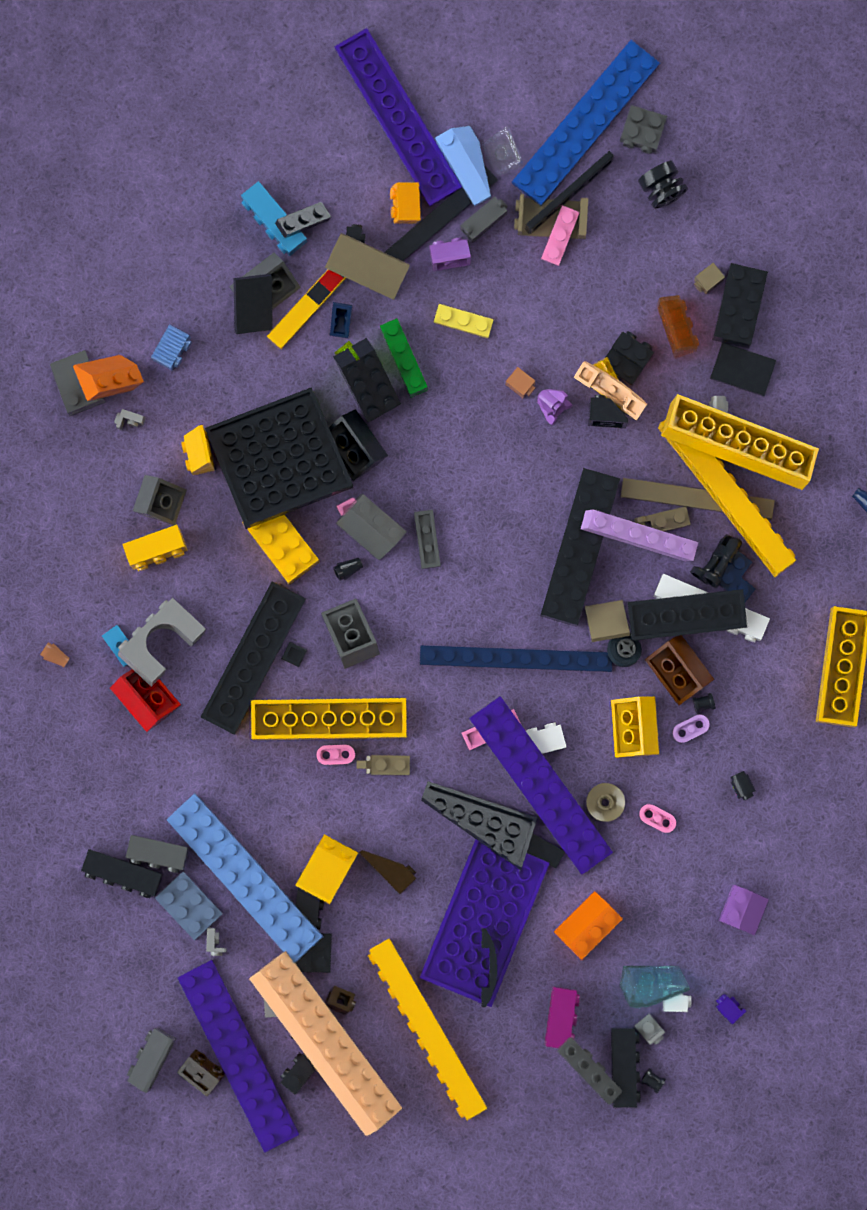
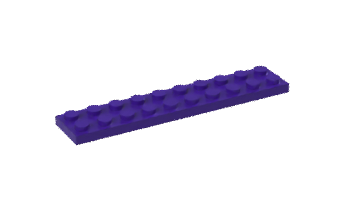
(398, 117)
(540, 785)
(238, 1056)

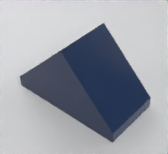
(341, 320)

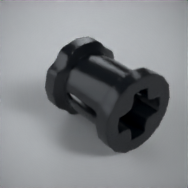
(703, 703)
(652, 1080)

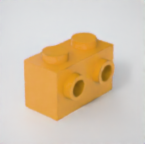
(405, 203)

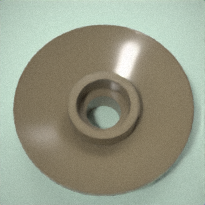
(613, 795)

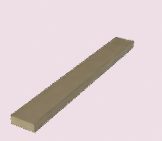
(683, 496)

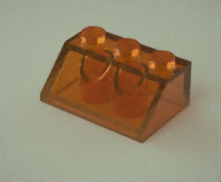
(677, 325)

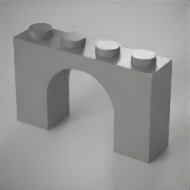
(171, 617)

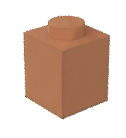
(521, 383)

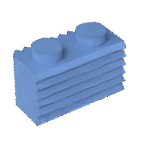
(171, 348)

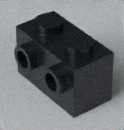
(299, 1073)

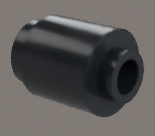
(742, 785)

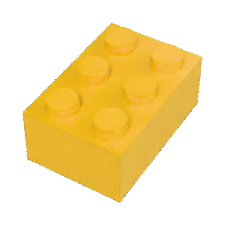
(155, 548)

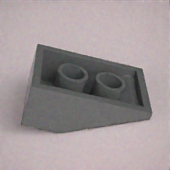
(69, 385)
(350, 633)

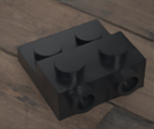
(629, 356)
(318, 957)

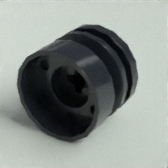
(664, 187)

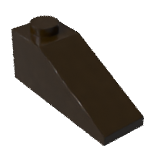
(393, 872)

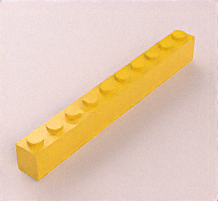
(737, 507)
(428, 1029)

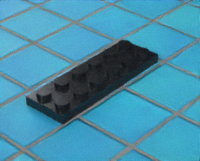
(687, 614)

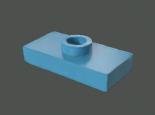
(114, 638)

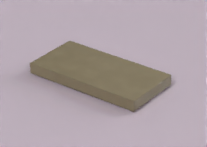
(367, 266)

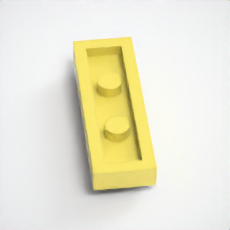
(463, 321)

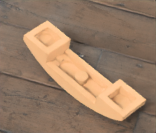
(611, 388)

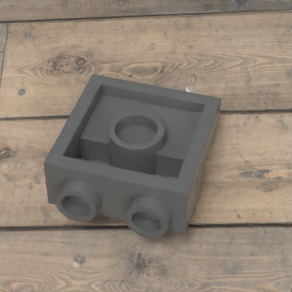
(643, 129)

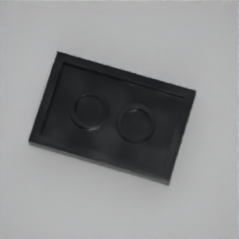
(253, 304)
(743, 369)

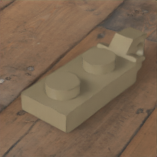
(385, 765)

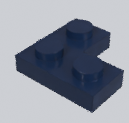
(732, 576)

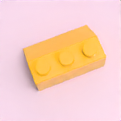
(635, 727)

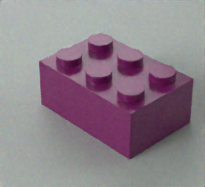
(561, 1016)

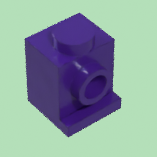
(729, 1008)

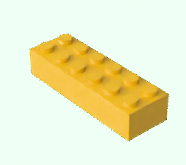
(843, 667)

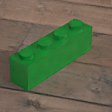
(403, 358)

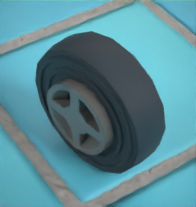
(632, 649)

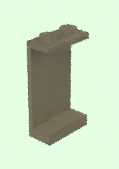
(529, 209)

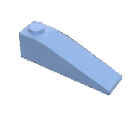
(465, 158)

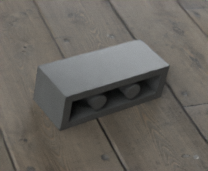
(157, 853)

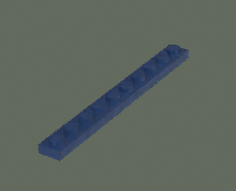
(515, 658)

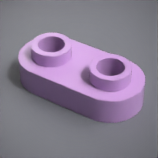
(690, 728)

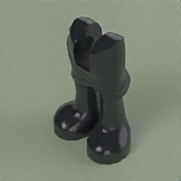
(723, 554)

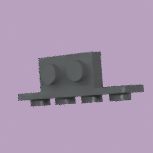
(590, 1071)

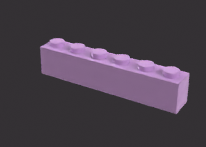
(639, 535)

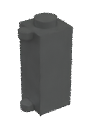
(484, 219)

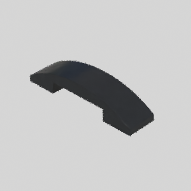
(486, 992)

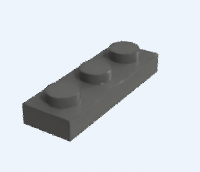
(427, 539)

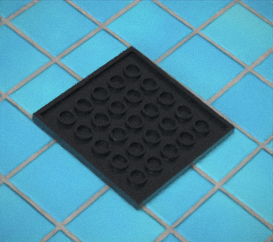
(279, 458)

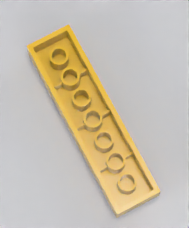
(739, 442)
(328, 719)

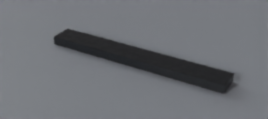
(434, 222)

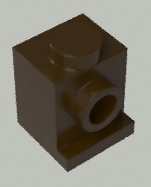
(338, 993)

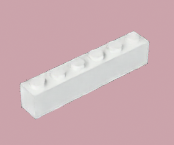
(672, 587)

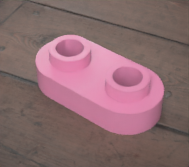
(335, 754)
(657, 818)

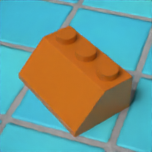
(108, 377)
(588, 925)

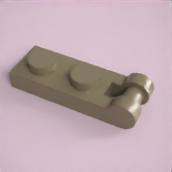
(666, 520)

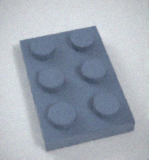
(188, 905)

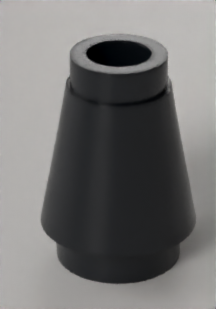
(347, 568)

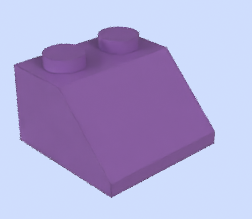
(450, 254)
(743, 909)

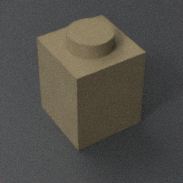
(708, 279)

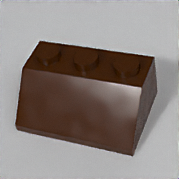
(679, 669)

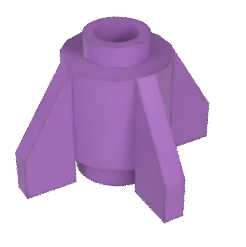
(553, 404)

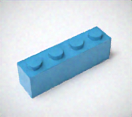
(266, 213)

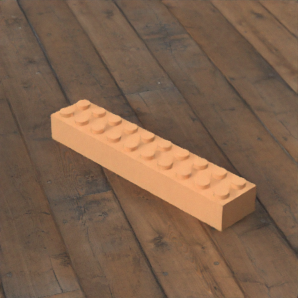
(326, 1043)

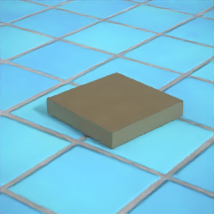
(607, 621)

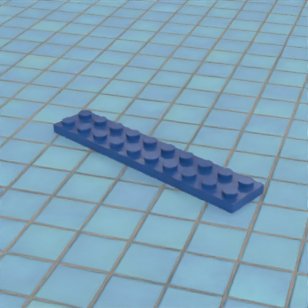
(585, 123)

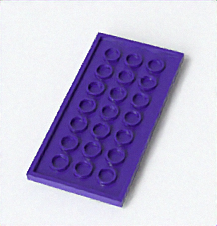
(490, 897)

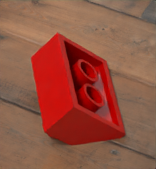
(145, 703)

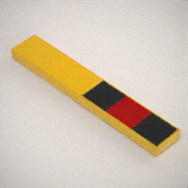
(305, 308)

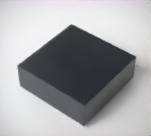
(294, 654)

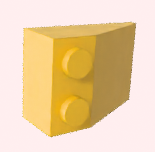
(198, 451)
(327, 869)

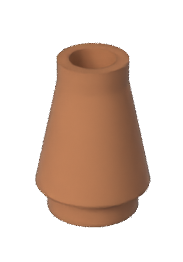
(54, 654)

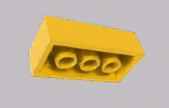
(284, 547)

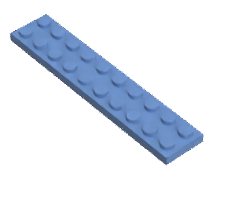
(244, 878)

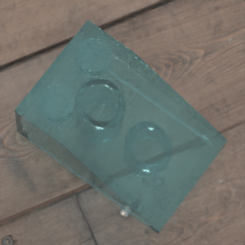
(651, 984)

